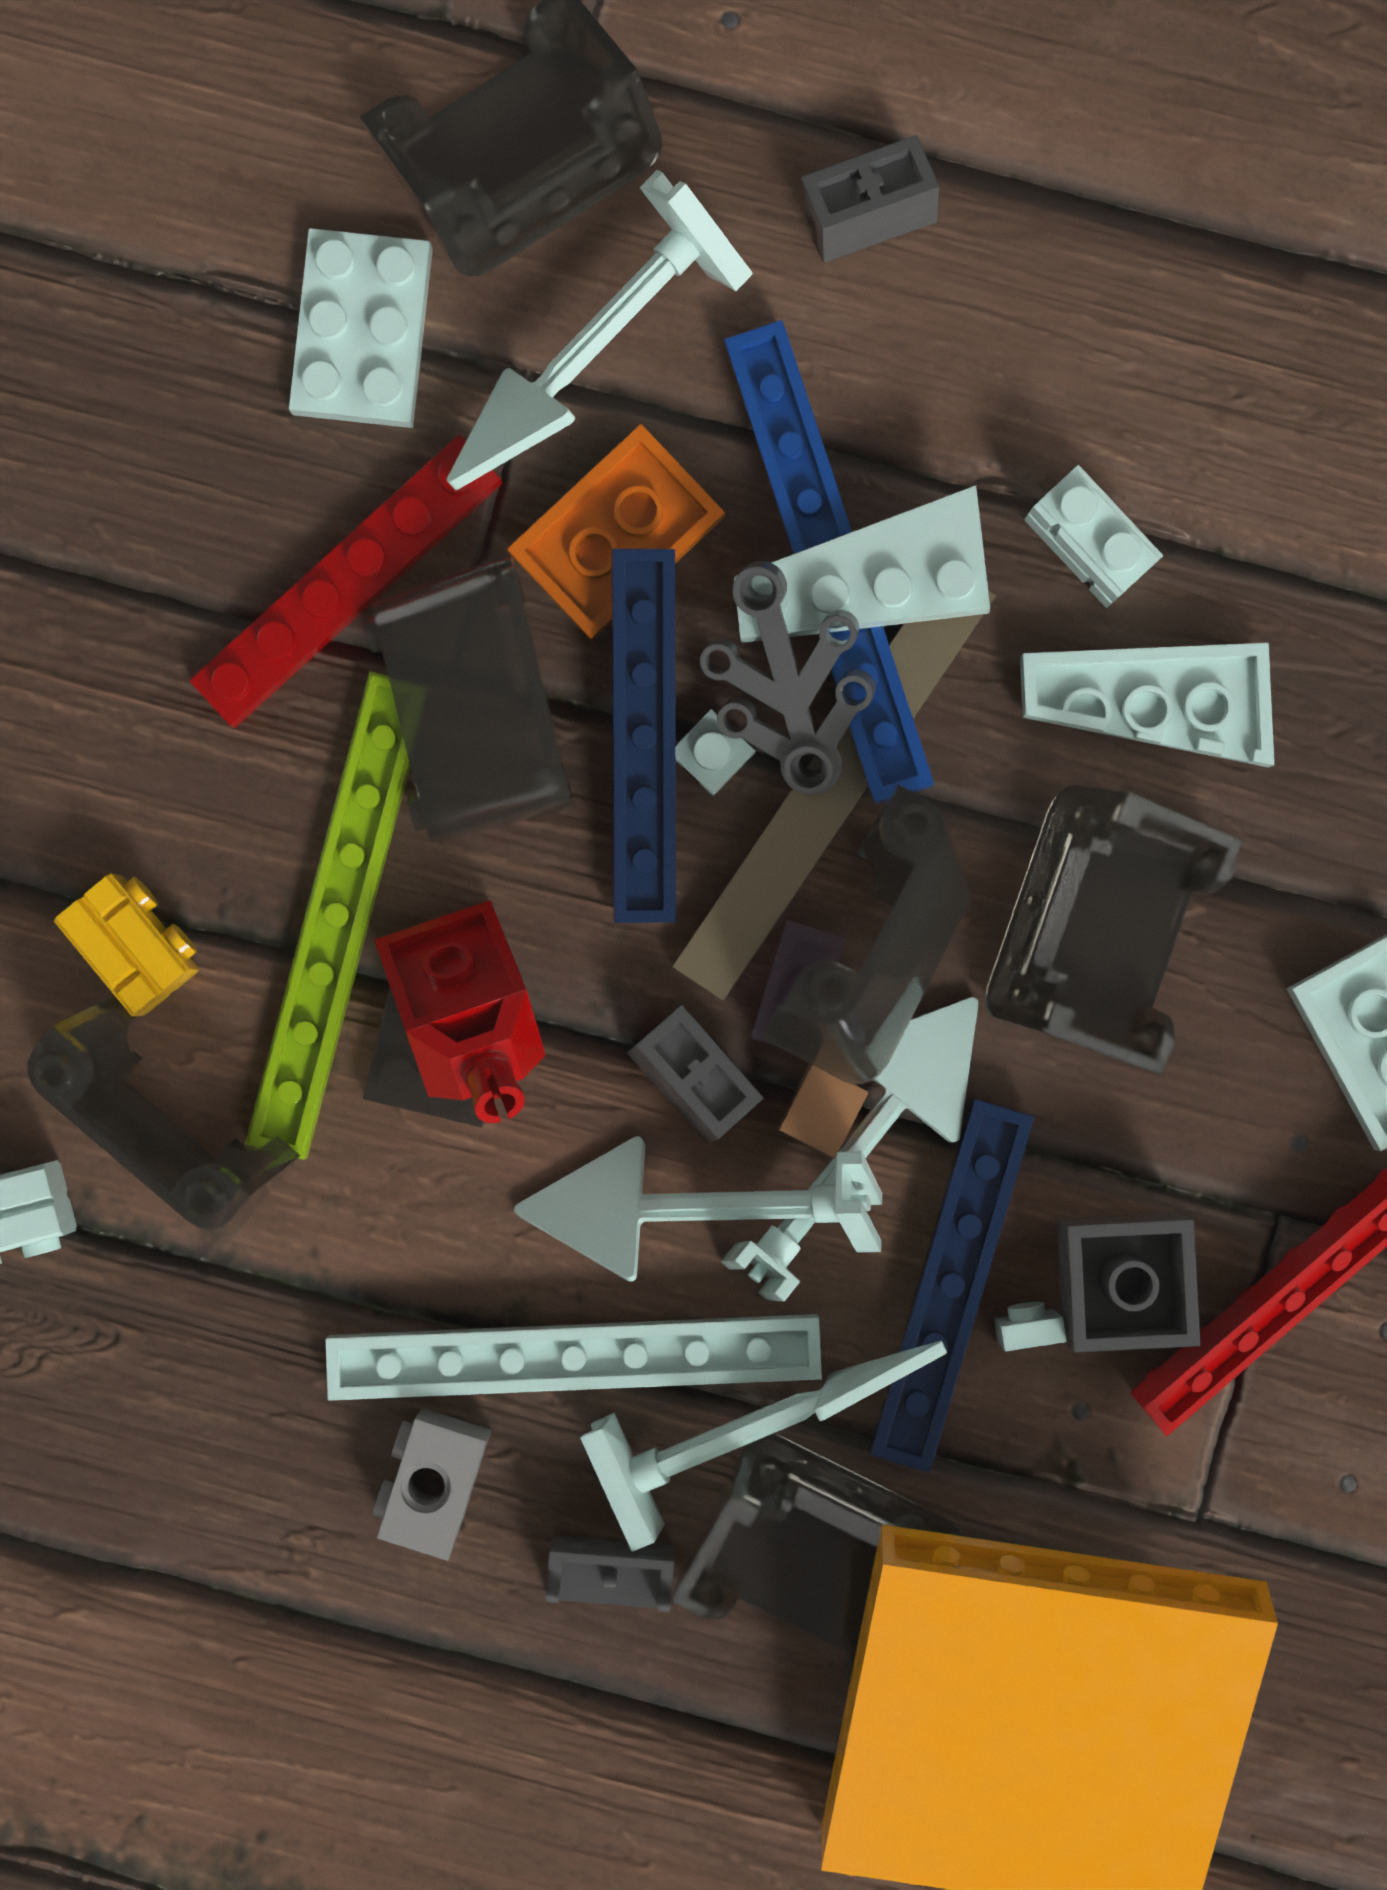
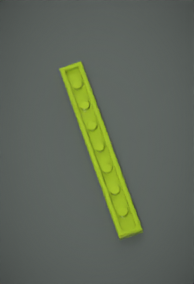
(334, 925)

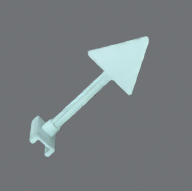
(526, 412)
(924, 1076)
(603, 1206)
(630, 1477)

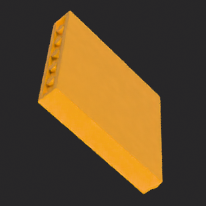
(1041, 1718)

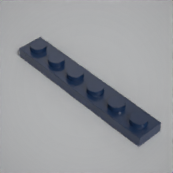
(643, 735)
(952, 1281)

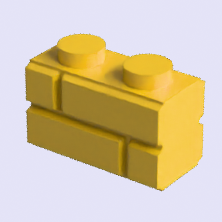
(128, 943)

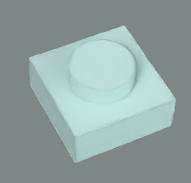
(711, 755)
(1029, 1327)

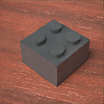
(1128, 1282)

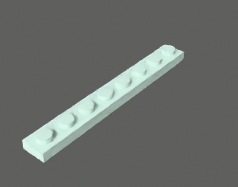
(573, 1357)

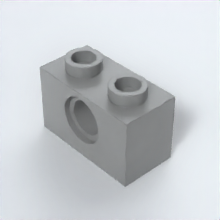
(421, 1519)

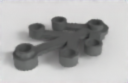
(788, 689)

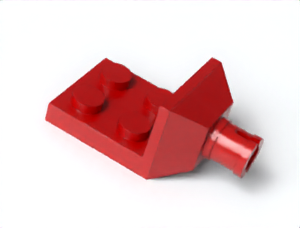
(464, 1008)

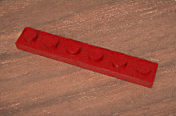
(340, 587)
(1267, 1310)

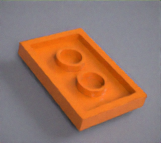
(625, 502)

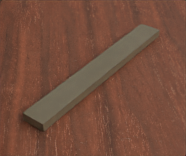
(807, 825)

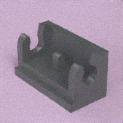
(871, 198)
(695, 1075)
(610, 1572)

